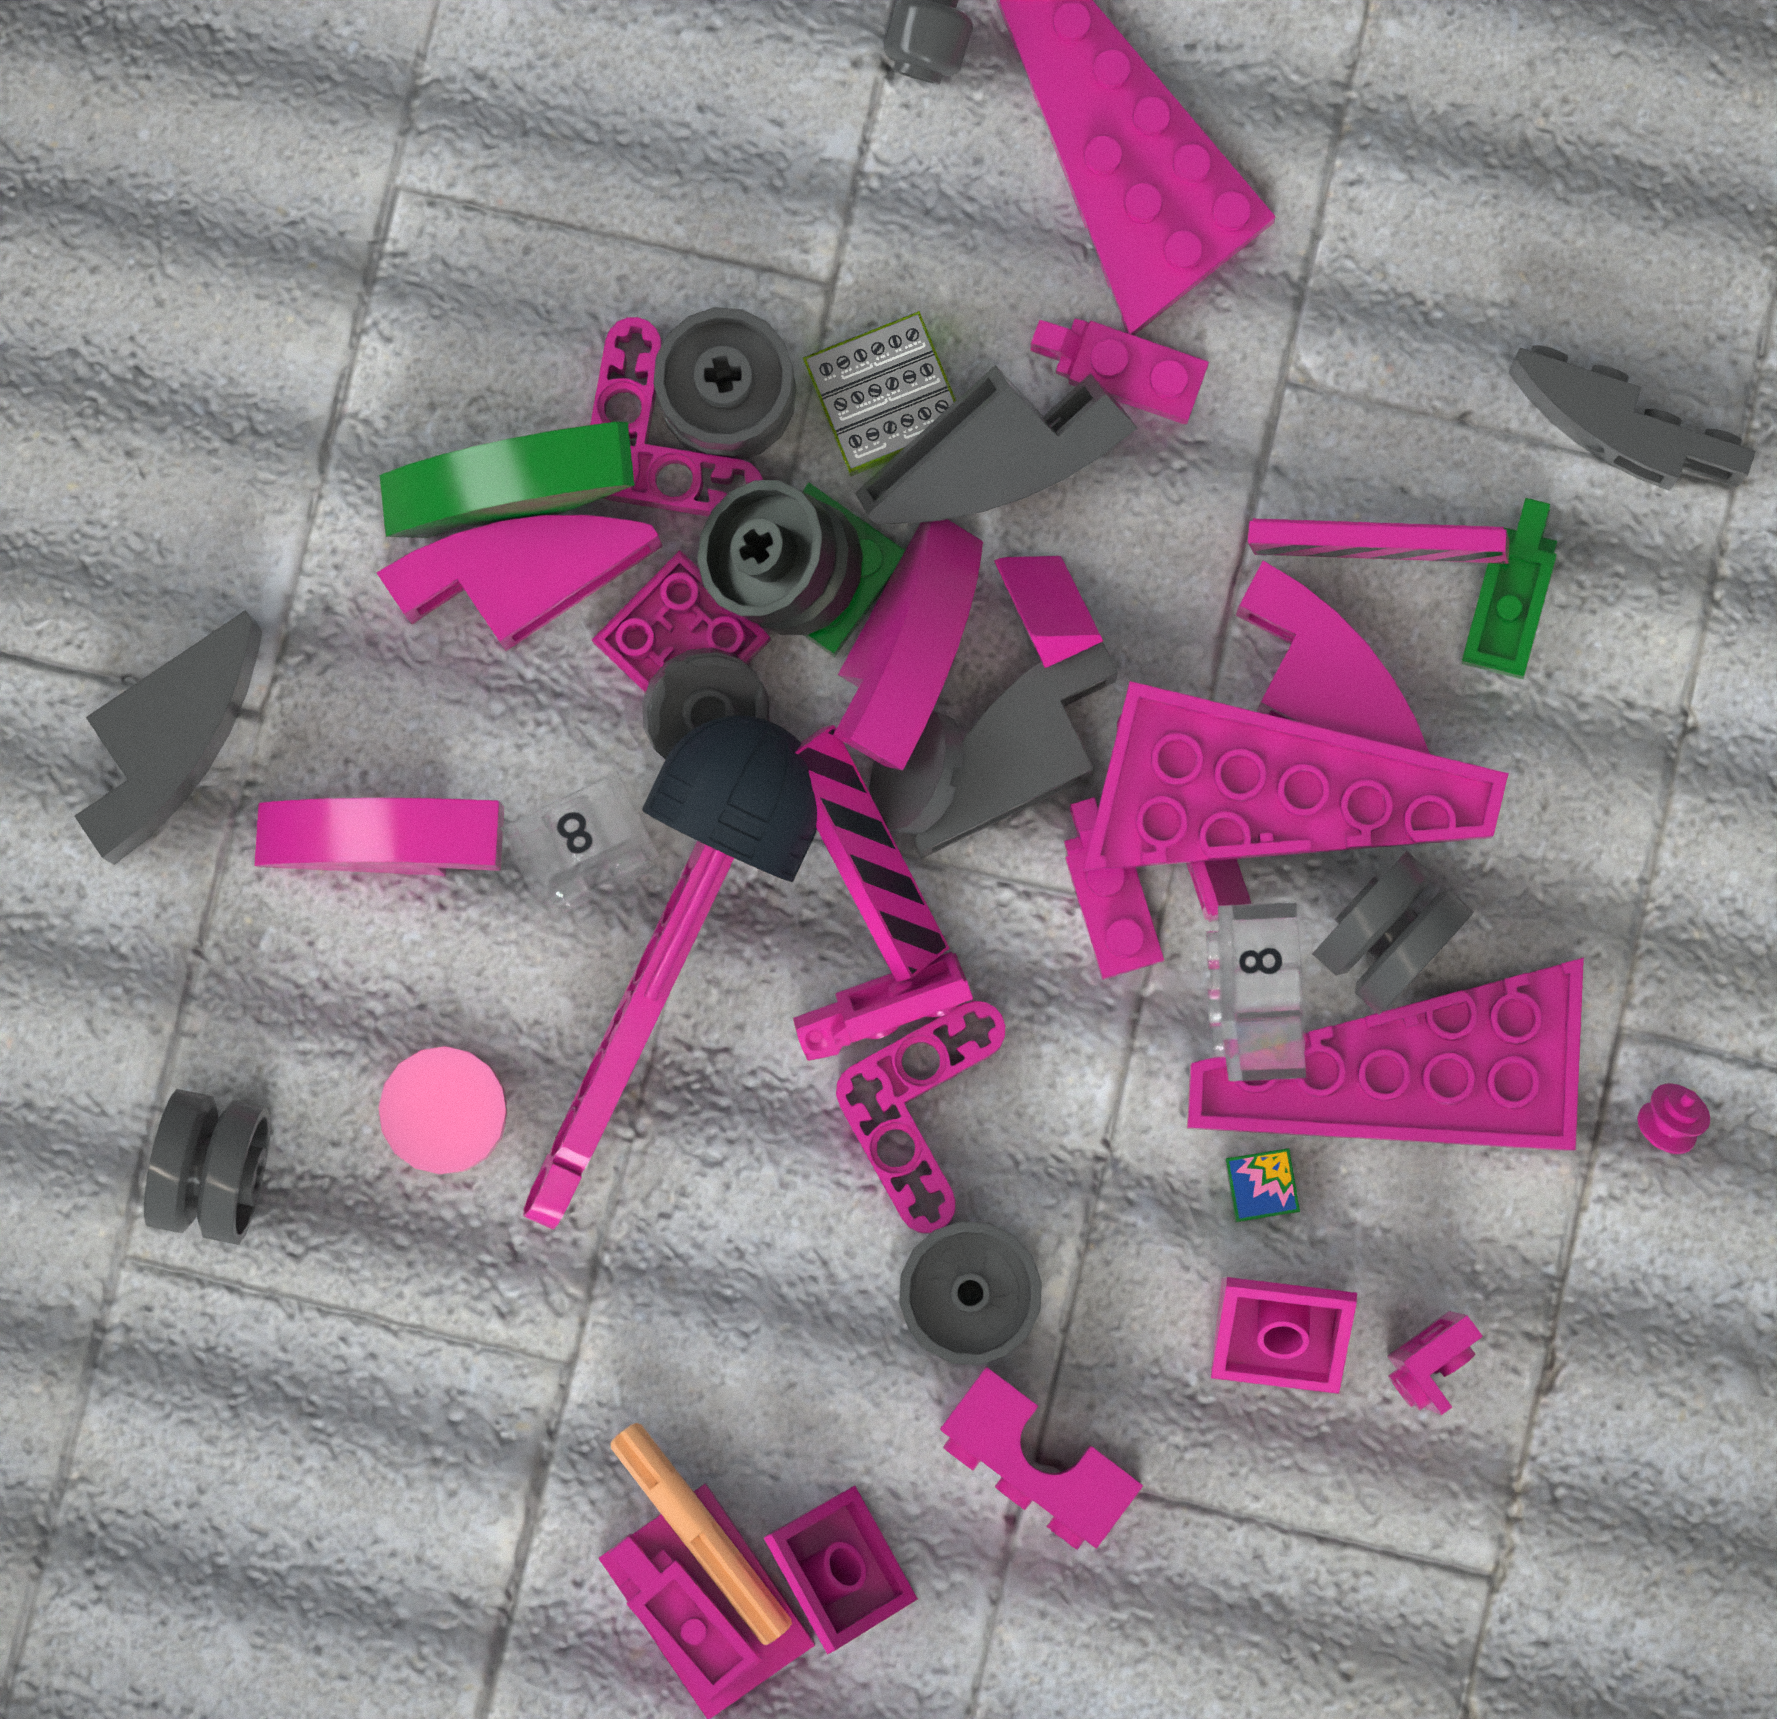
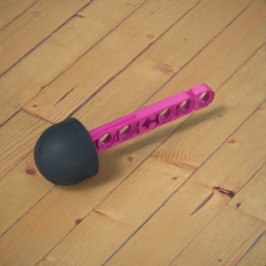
(741, 798)

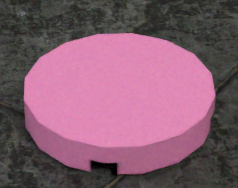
(443, 1110)

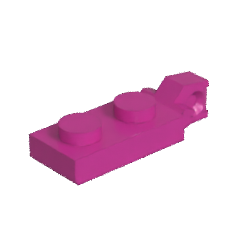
(1125, 365)
(1110, 904)
(882, 1006)
(684, 1619)

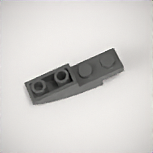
(1599, 415)

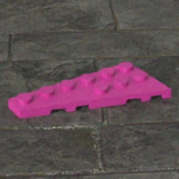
(1136, 162)
(1240, 784)
(1446, 1070)

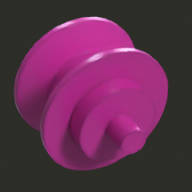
(1673, 1118)

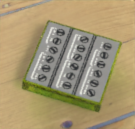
(880, 390)

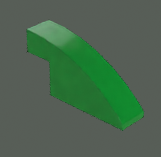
(507, 480)

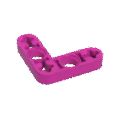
(651, 459)
(901, 1089)

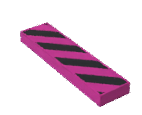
(1379, 540)
(870, 859)

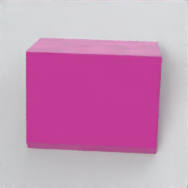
(1282, 1334)
(840, 1569)

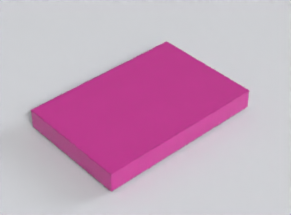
(775, 1656)

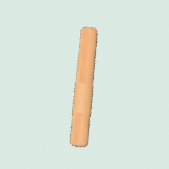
(701, 1533)

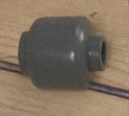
(928, 39)

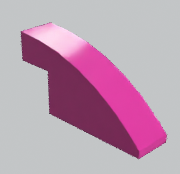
(520, 569)
(910, 643)
(1329, 669)
(380, 835)

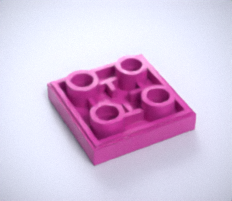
(673, 617)

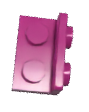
(1436, 1349)

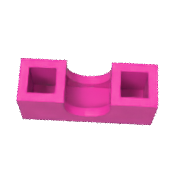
(1082, 1498)

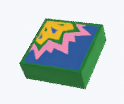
(1262, 1185)

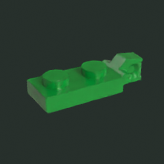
(1513, 598)

